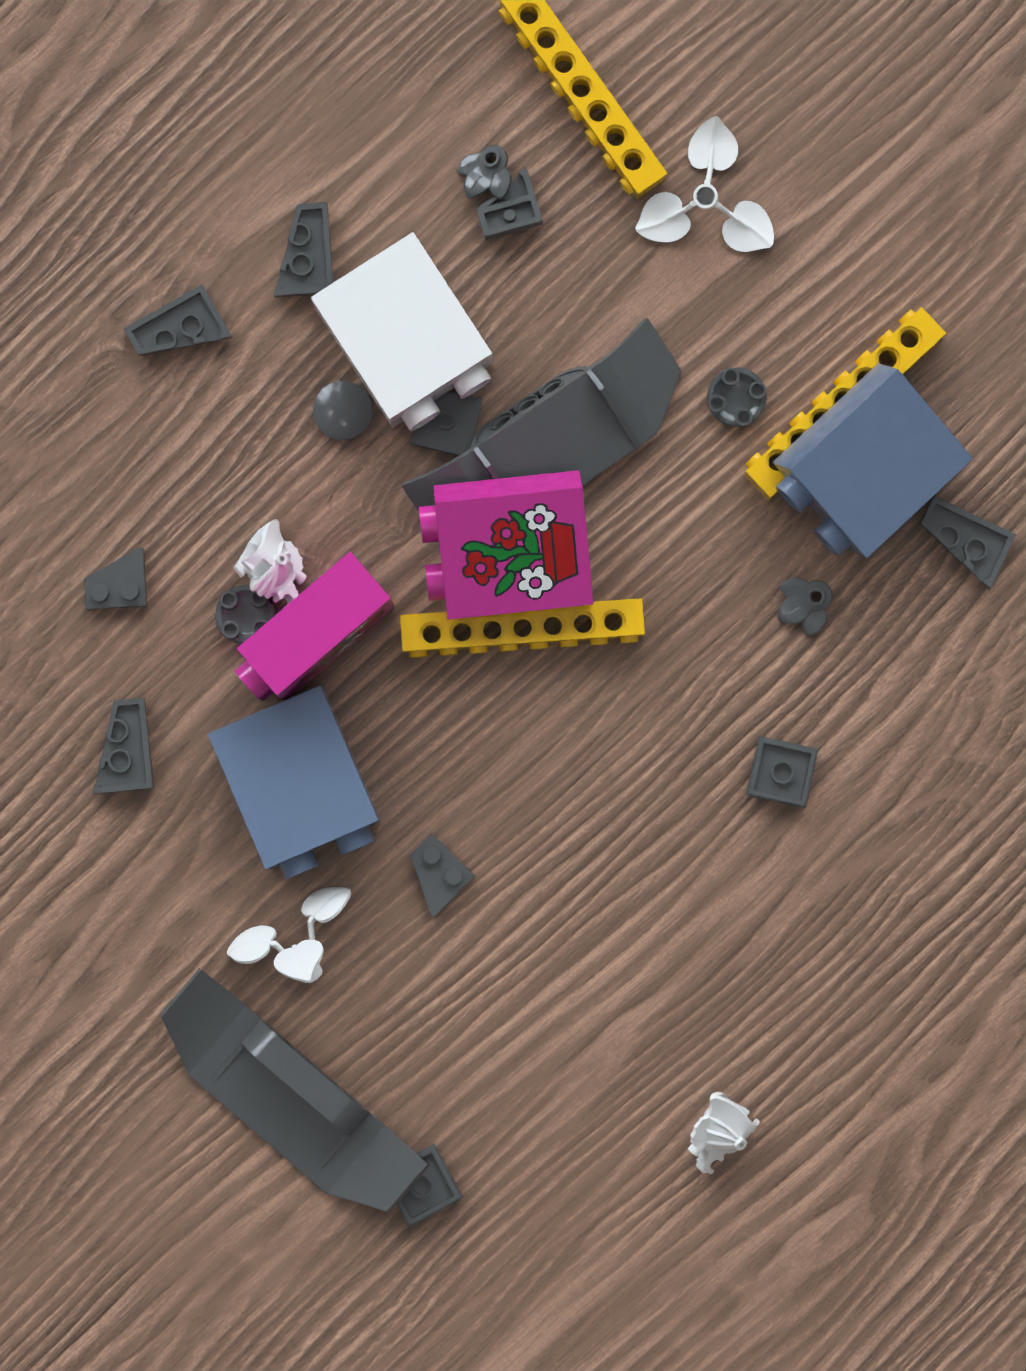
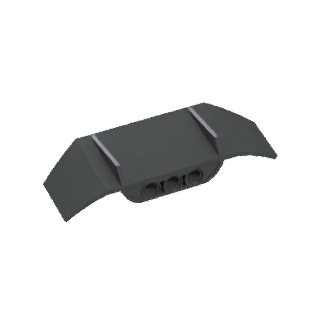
(571, 422)
(288, 1098)

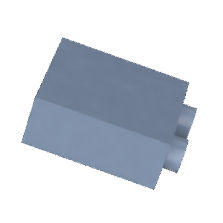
(870, 462)
(296, 782)

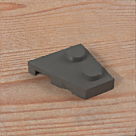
(118, 584)

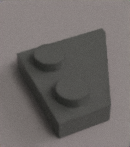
(513, 212)
(439, 873)

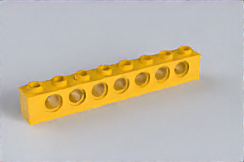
(599, 97)
(916, 323)
(628, 610)

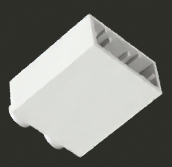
(405, 333)

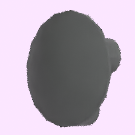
(736, 397)
(342, 410)
(242, 613)

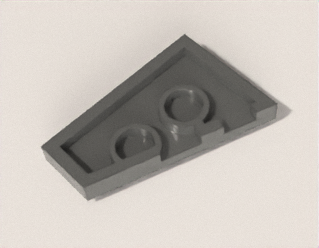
(308, 253)
(178, 325)
(969, 538)
(126, 751)

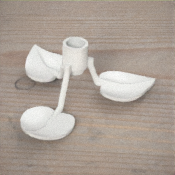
(666, 220)
(303, 959)

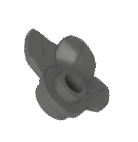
(486, 176)
(800, 605)

